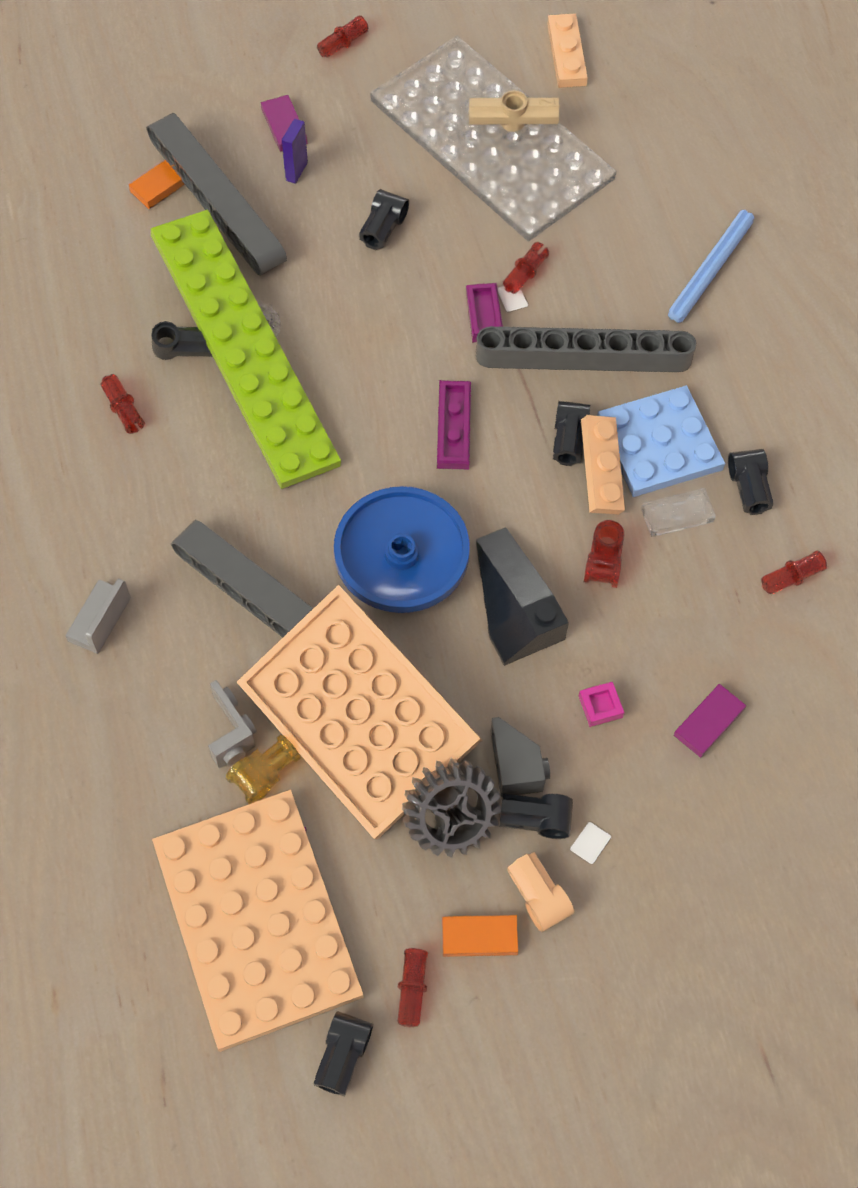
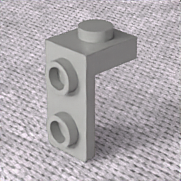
(236, 743)

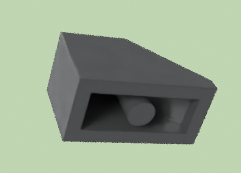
(517, 760)

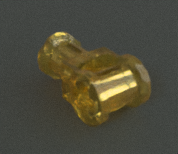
(260, 771)

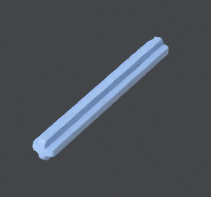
(710, 266)

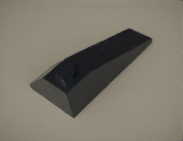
(517, 601)

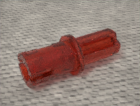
(342, 36)
(525, 268)
(122, 403)
(794, 572)
(412, 987)

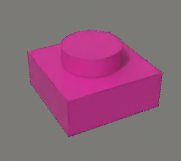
(601, 704)

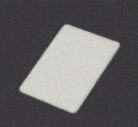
(512, 301)
(590, 843)

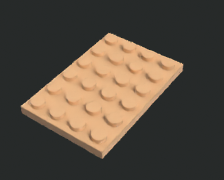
(356, 709)
(256, 920)

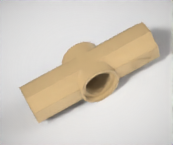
(513, 111)

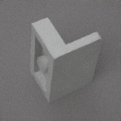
(99, 615)

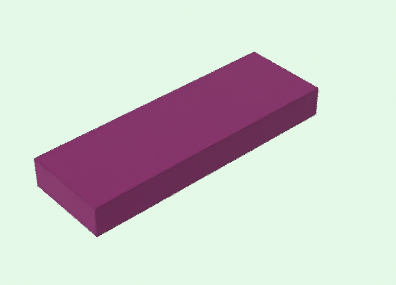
(454, 425)

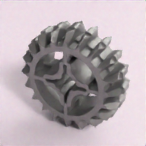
(461, 824)

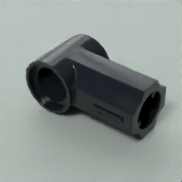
(385, 213)
(186, 341)
(569, 438)
(750, 472)
(547, 815)
(345, 1043)

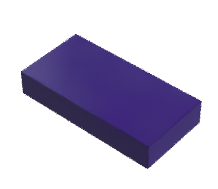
(294, 150)

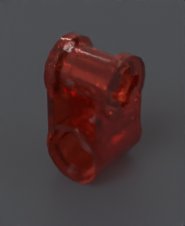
(605, 559)

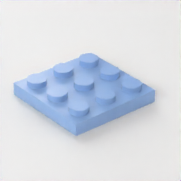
(663, 441)

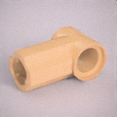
(544, 900)

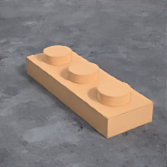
(567, 50)
(602, 464)

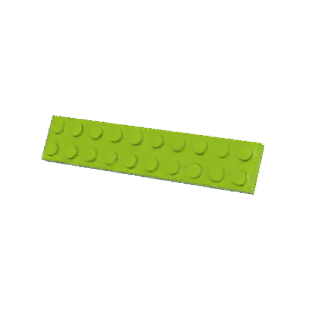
(245, 349)

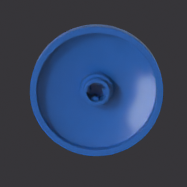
(401, 549)

